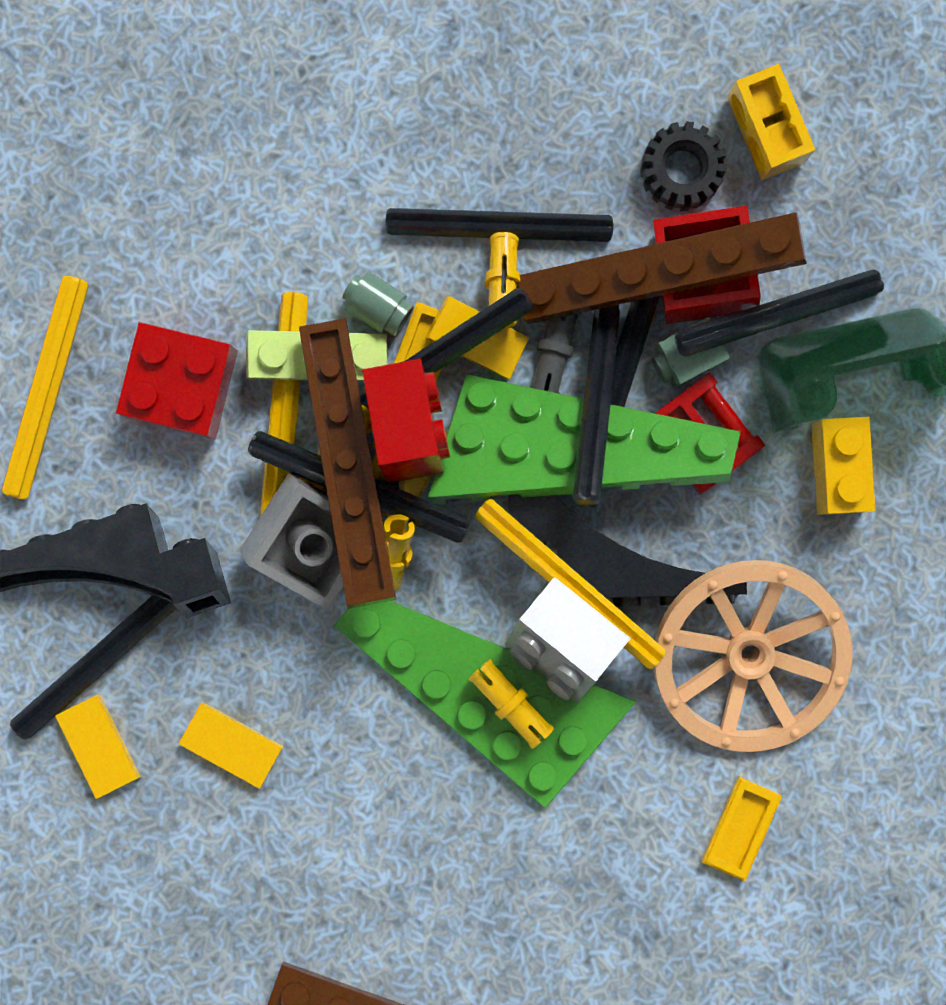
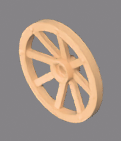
(759, 661)

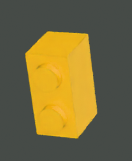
(843, 465)

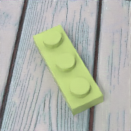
(281, 357)

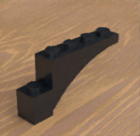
(123, 552)
(600, 560)

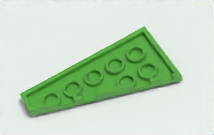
(528, 441)
(435, 667)

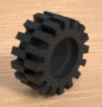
(690, 140)

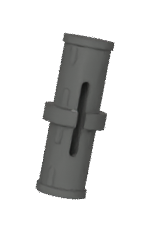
(554, 351)

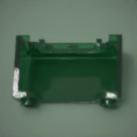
(801, 367)

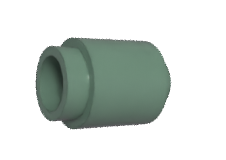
(377, 304)

